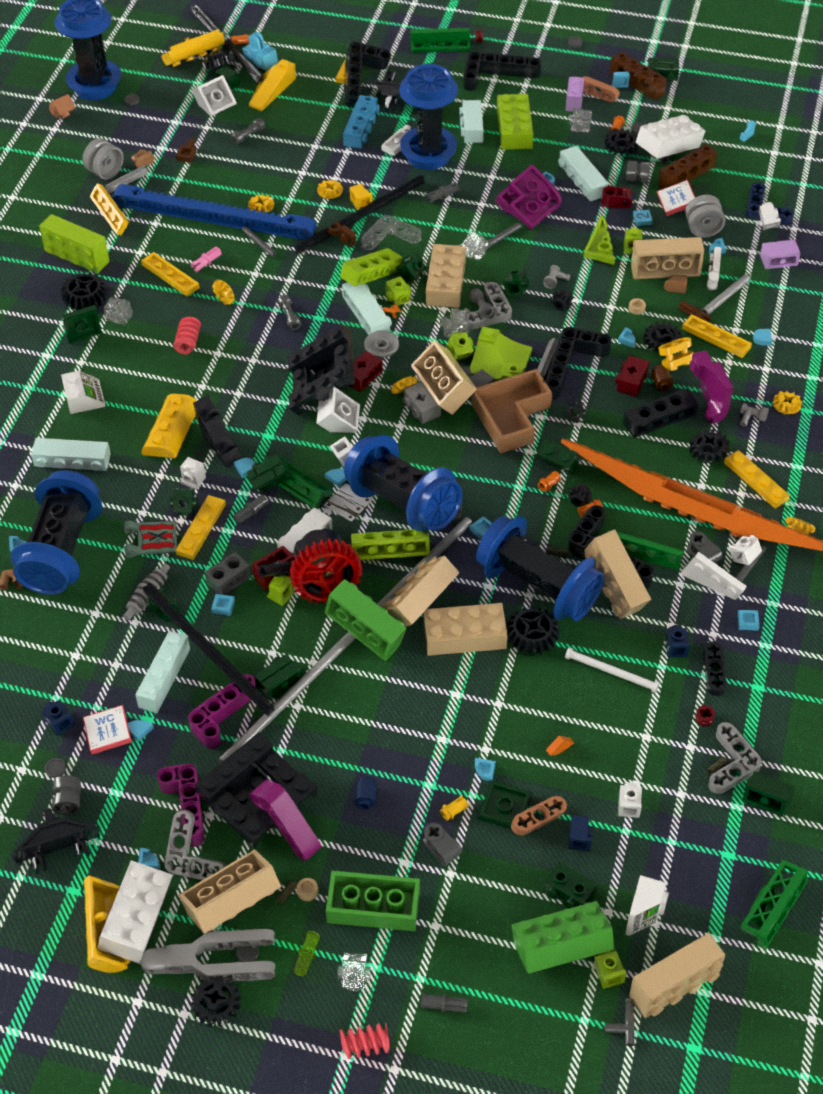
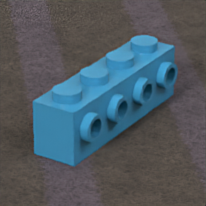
(361, 121)

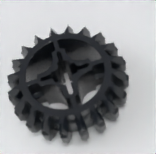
(83, 291)
(534, 636)

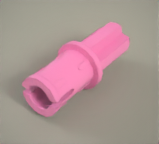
(206, 259)

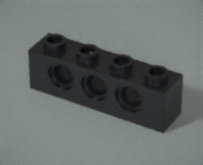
(660, 413)

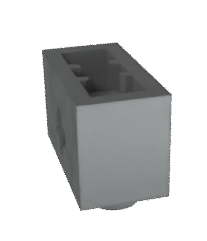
(421, 403)

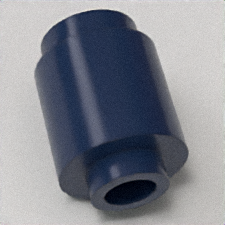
(365, 793)

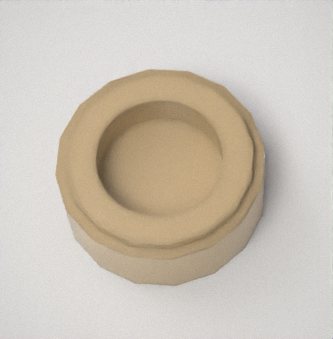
(637, 306)
(307, 889)

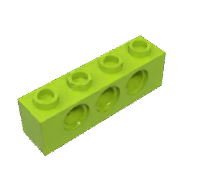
(370, 267)
(391, 544)

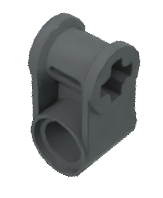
(706, 547)
(443, 846)

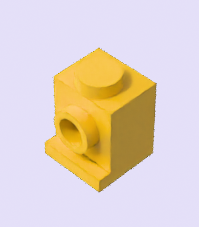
(360, 196)

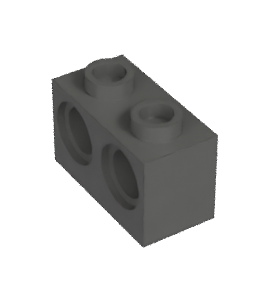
(227, 574)

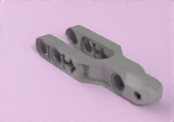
(183, 960)

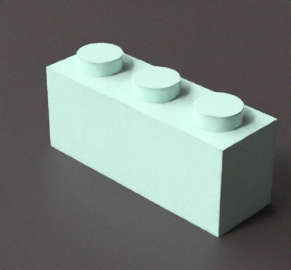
(472, 121)

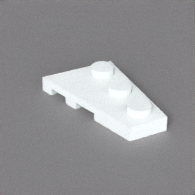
(712, 576)

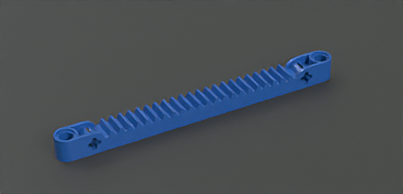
(300, 228)

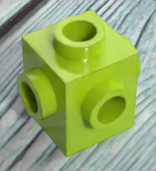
(398, 291)
(460, 345)

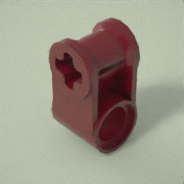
(614, 197)

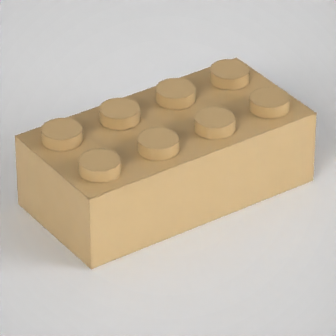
(667, 258)
(446, 275)
(443, 377)
(621, 580)
(421, 590)
(465, 629)
(229, 891)
(677, 975)

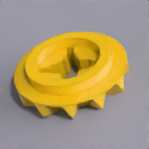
(325, 191)
(266, 200)
(223, 292)
(402, 384)
(786, 407)
(800, 525)

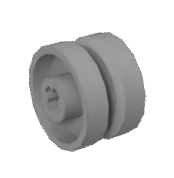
(103, 158)
(705, 216)

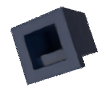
(677, 641)
(57, 717)
(580, 833)

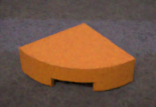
(559, 745)

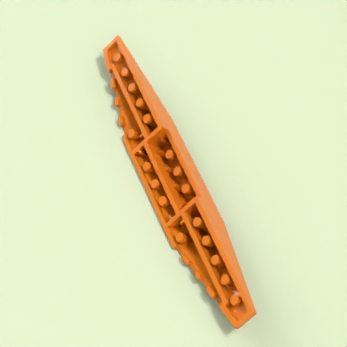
(695, 502)

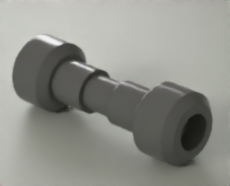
(238, 136)
(477, 297)
(292, 320)

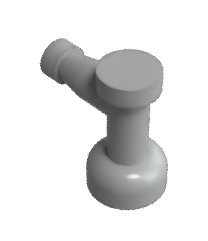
(550, 281)
(748, 411)

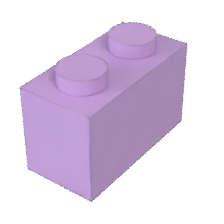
(574, 93)
(780, 254)

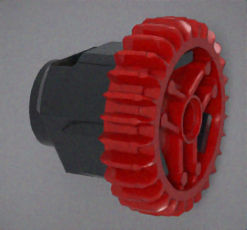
(323, 564)

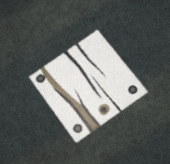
(347, 503)

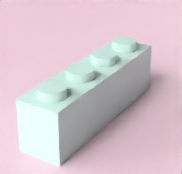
(582, 172)
(366, 308)
(71, 454)
(162, 672)

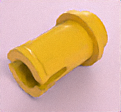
(455, 807)

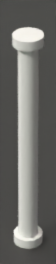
(612, 670)

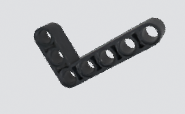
(356, 56)
(499, 65)
(573, 341)
(588, 529)

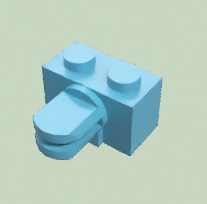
(259, 52)

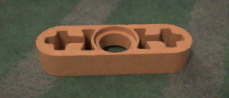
(607, 92)
(534, 823)

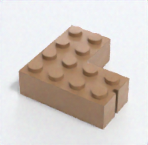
(505, 408)

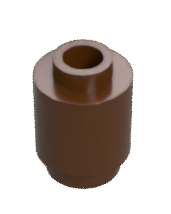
(662, 378)

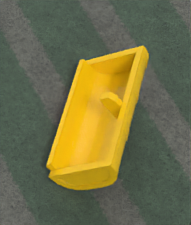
(192, 47)
(170, 426)
(98, 904)

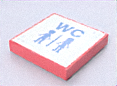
(675, 197)
(107, 729)

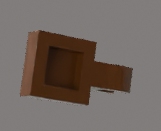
(187, 152)
(345, 234)

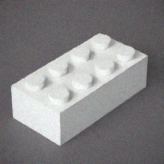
(670, 136)
(134, 912)

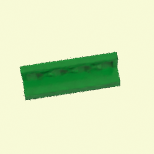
(440, 38)
(305, 487)
(651, 551)
(780, 909)

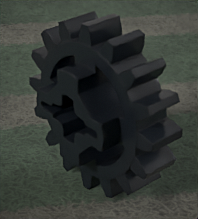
(217, 60)
(621, 142)
(660, 334)
(709, 446)
(207, 997)

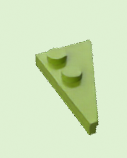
(600, 245)

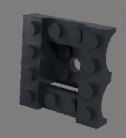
(330, 360)
(231, 782)

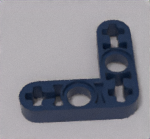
(753, 207)

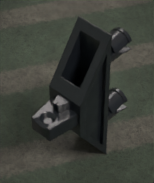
(390, 91)
(215, 431)
(53, 836)

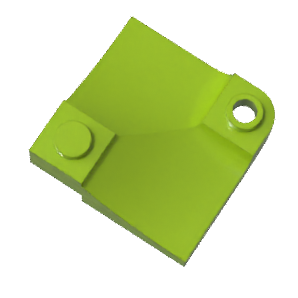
(499, 355)

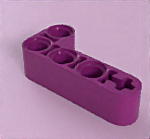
(210, 719)
(185, 787)
(287, 817)

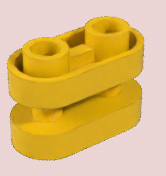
(672, 361)

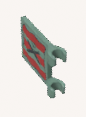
(152, 538)

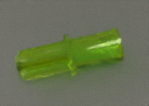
(306, 953)

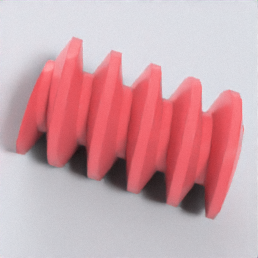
(187, 335)
(365, 1041)

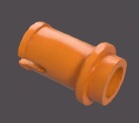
(242, 39)
(618, 122)
(546, 483)
(582, 510)

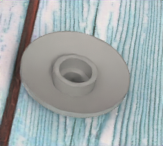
(381, 343)

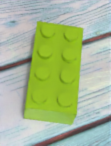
(514, 121)
(74, 243)

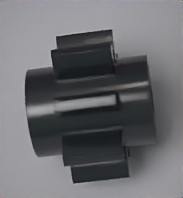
(562, 300)
(570, 412)
(580, 495)

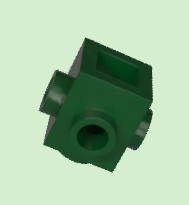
(411, 268)
(516, 283)
(188, 496)

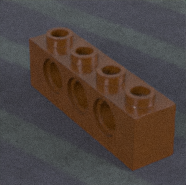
(640, 76)
(688, 167)

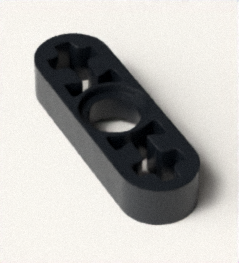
(711, 675)

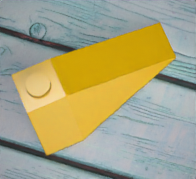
(275, 81)

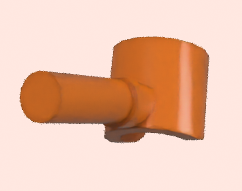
(393, 310)

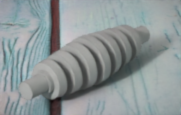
(139, 599)

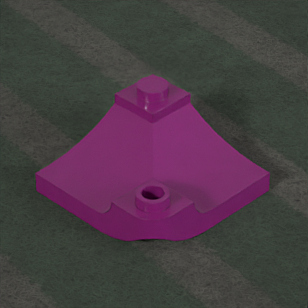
(530, 197)
(713, 384)

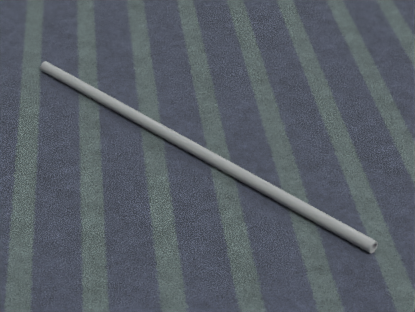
(347, 639)

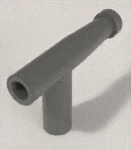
(628, 1027)

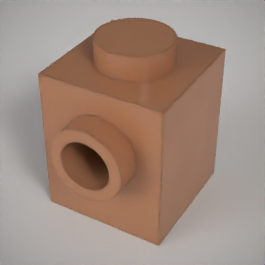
(62, 107)

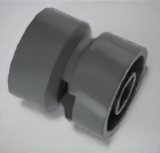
(637, 171)
(66, 795)

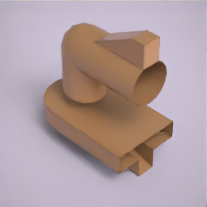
(143, 158)
(676, 284)
(4, 580)

